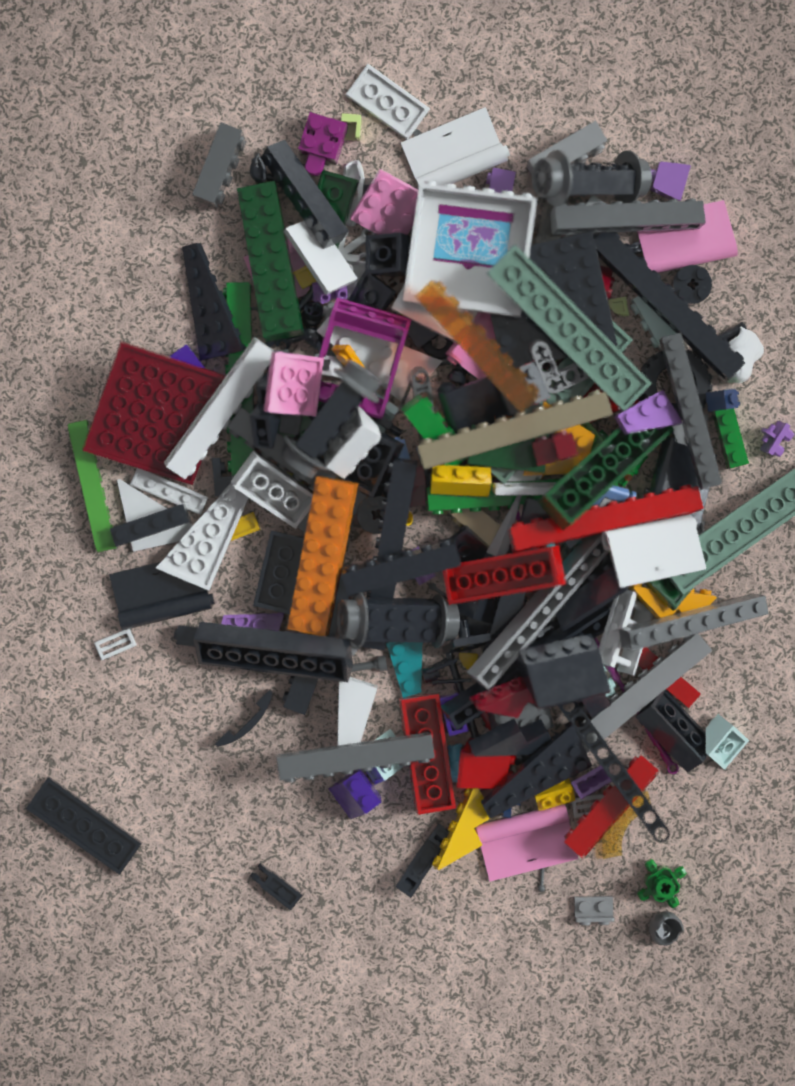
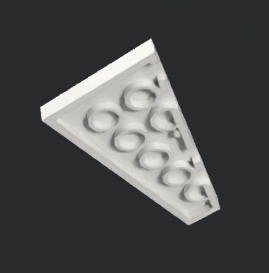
(379, 354)
(205, 544)

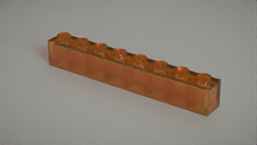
(478, 345)

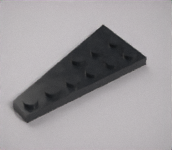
(210, 311)
(541, 771)

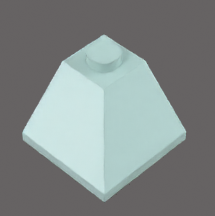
(723, 741)

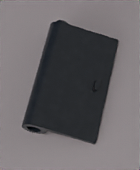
(470, 404)
(675, 470)
(155, 598)

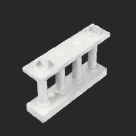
(620, 618)

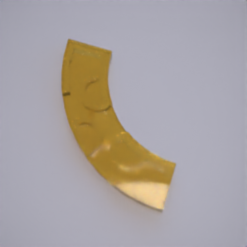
(613, 838)

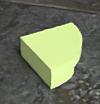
(619, 306)

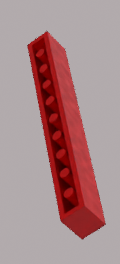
(613, 516)

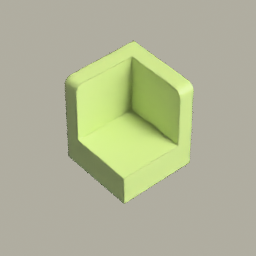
(354, 126)

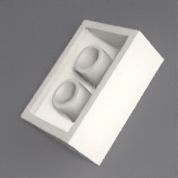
(351, 443)

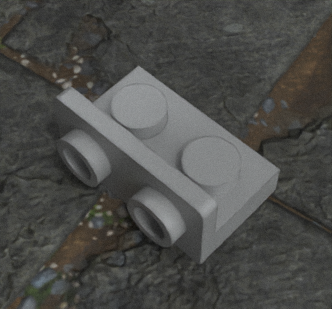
(593, 909)

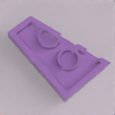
(649, 414)
(259, 621)

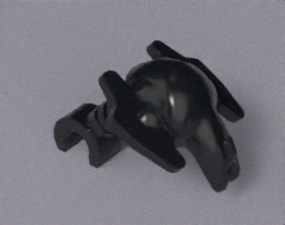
(258, 171)
(310, 336)

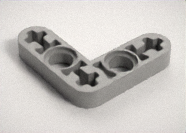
(553, 373)

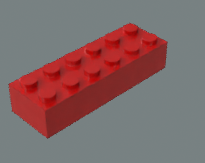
(504, 575)
(430, 780)
(608, 809)

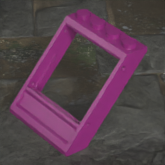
(372, 323)

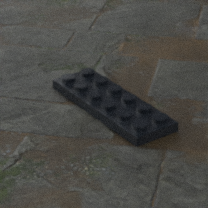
(84, 825)

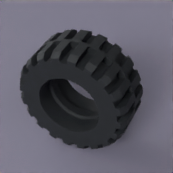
(656, 365)

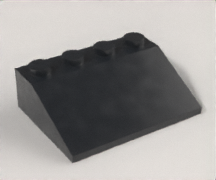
(563, 671)

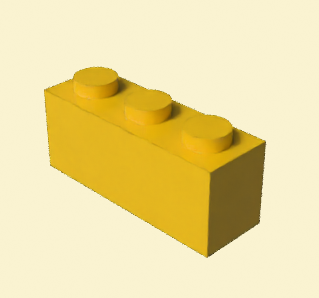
(460, 480)

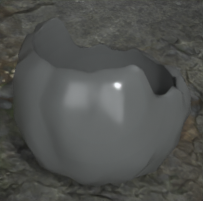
(665, 928)

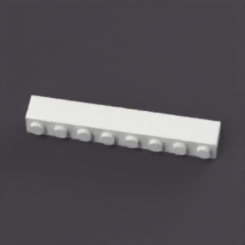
(219, 409)

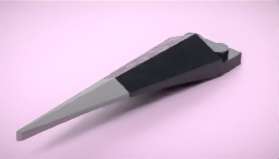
(480, 612)

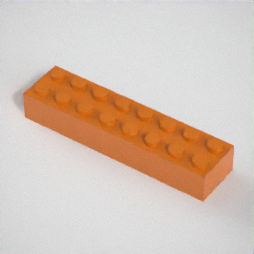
(322, 555)

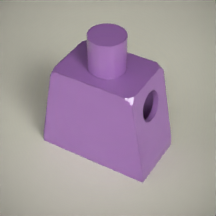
(670, 179)

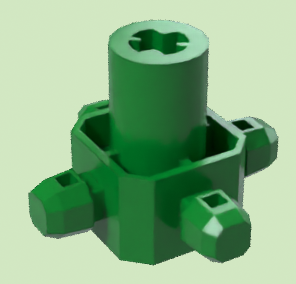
(656, 878)

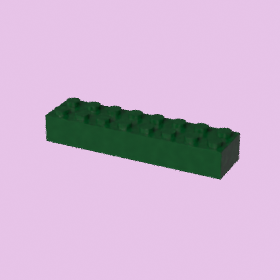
(270, 261)
(598, 473)

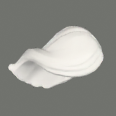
(750, 348)

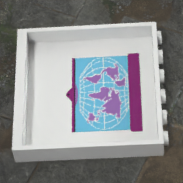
(462, 237)

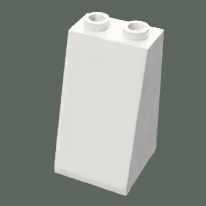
(354, 708)

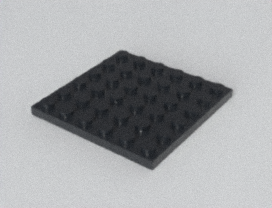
(576, 272)

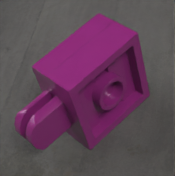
(321, 143)

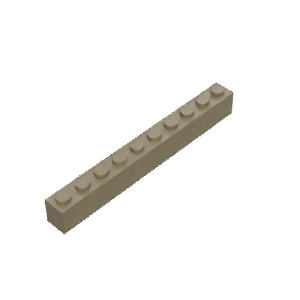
(515, 430)

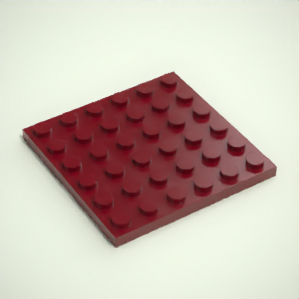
(148, 408)

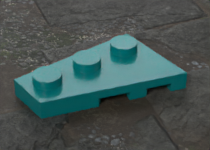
(407, 665)

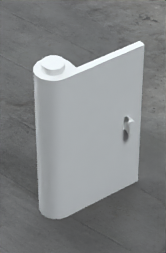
(455, 150)
(661, 544)

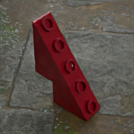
(504, 699)

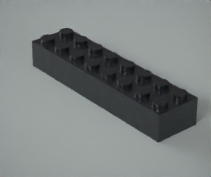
(273, 651)

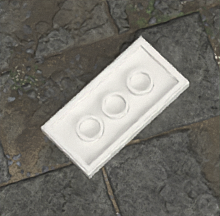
(387, 102)
(325, 264)
(420, 315)

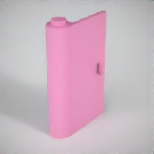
(681, 248)
(525, 842)

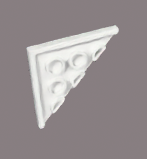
(139, 505)

